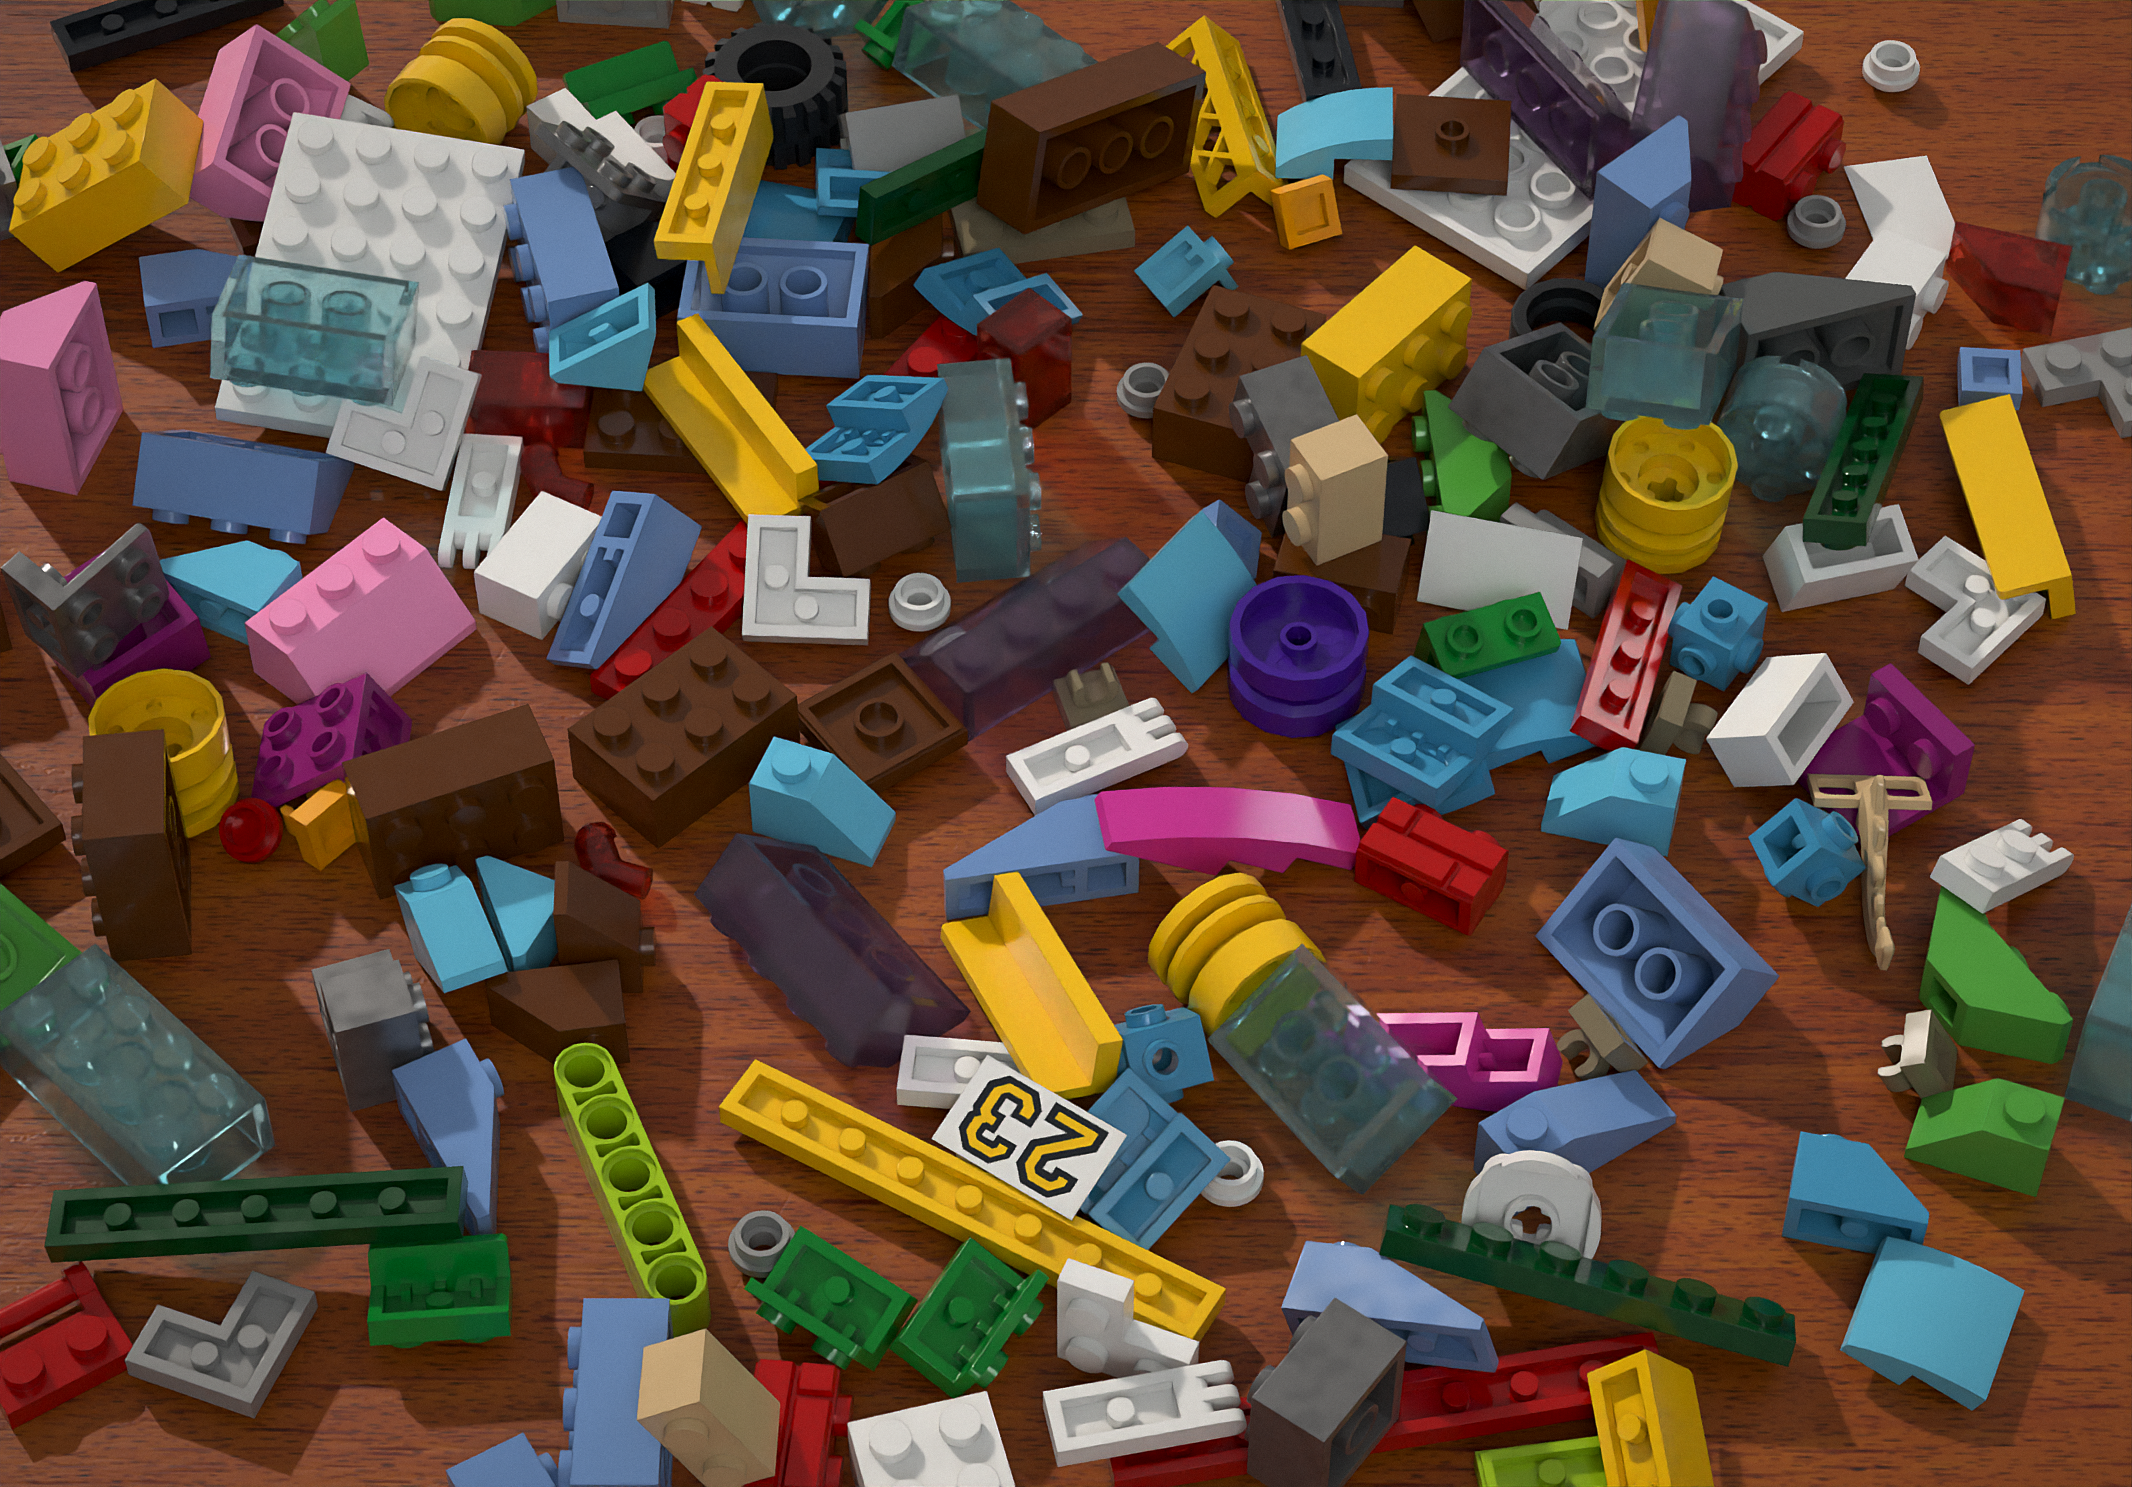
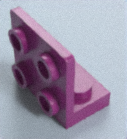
(1896, 737)
(311, 740)

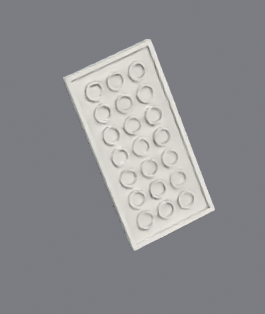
(1543, 210)

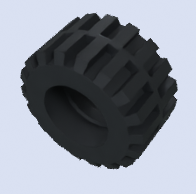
(801, 84)

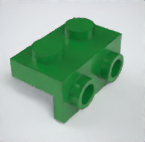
(630, 82)
(1489, 637)
(440, 1291)
(835, 1299)
(967, 1320)

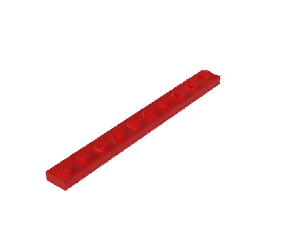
(715, 587)

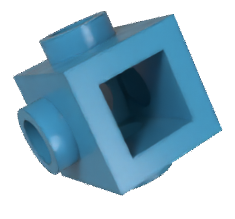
(1718, 634)
(1808, 852)
(1178, 1048)

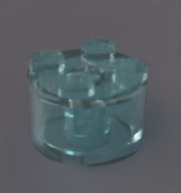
(2093, 213)
(1782, 424)

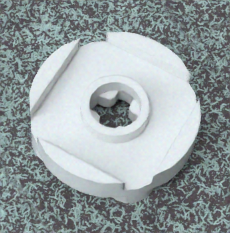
(1541, 1181)

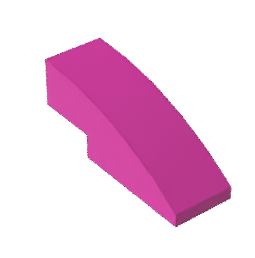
(1480, 1064)

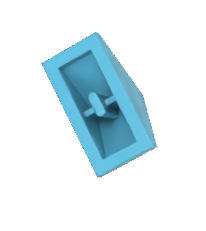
(607, 344)
(519, 913)

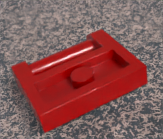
(63, 1357)

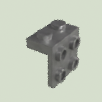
(618, 193)

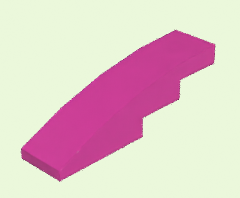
(1218, 824)

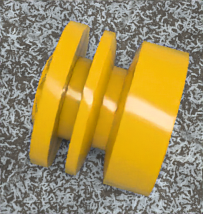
(463, 85)
(1665, 494)
(194, 733)
(1222, 946)

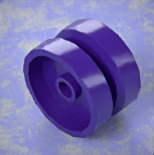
(1297, 656)

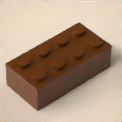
(1090, 137)

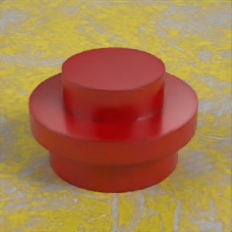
(251, 830)

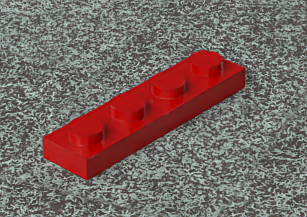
(1626, 658)

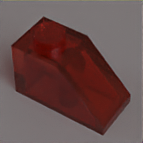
(2010, 275)

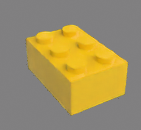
(106, 175)
(1394, 341)

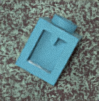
(1185, 270)

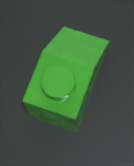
(1988, 1133)

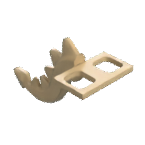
(1872, 824)

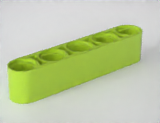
(624, 1165)

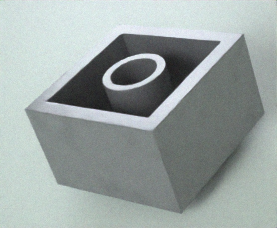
(1325, 1400)

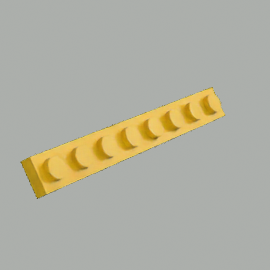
(958, 1196)

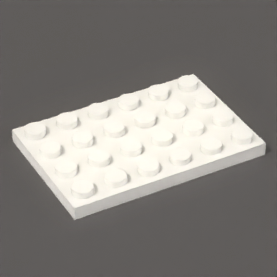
(392, 210)

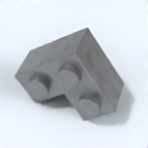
(1270, 411)
(372, 1023)

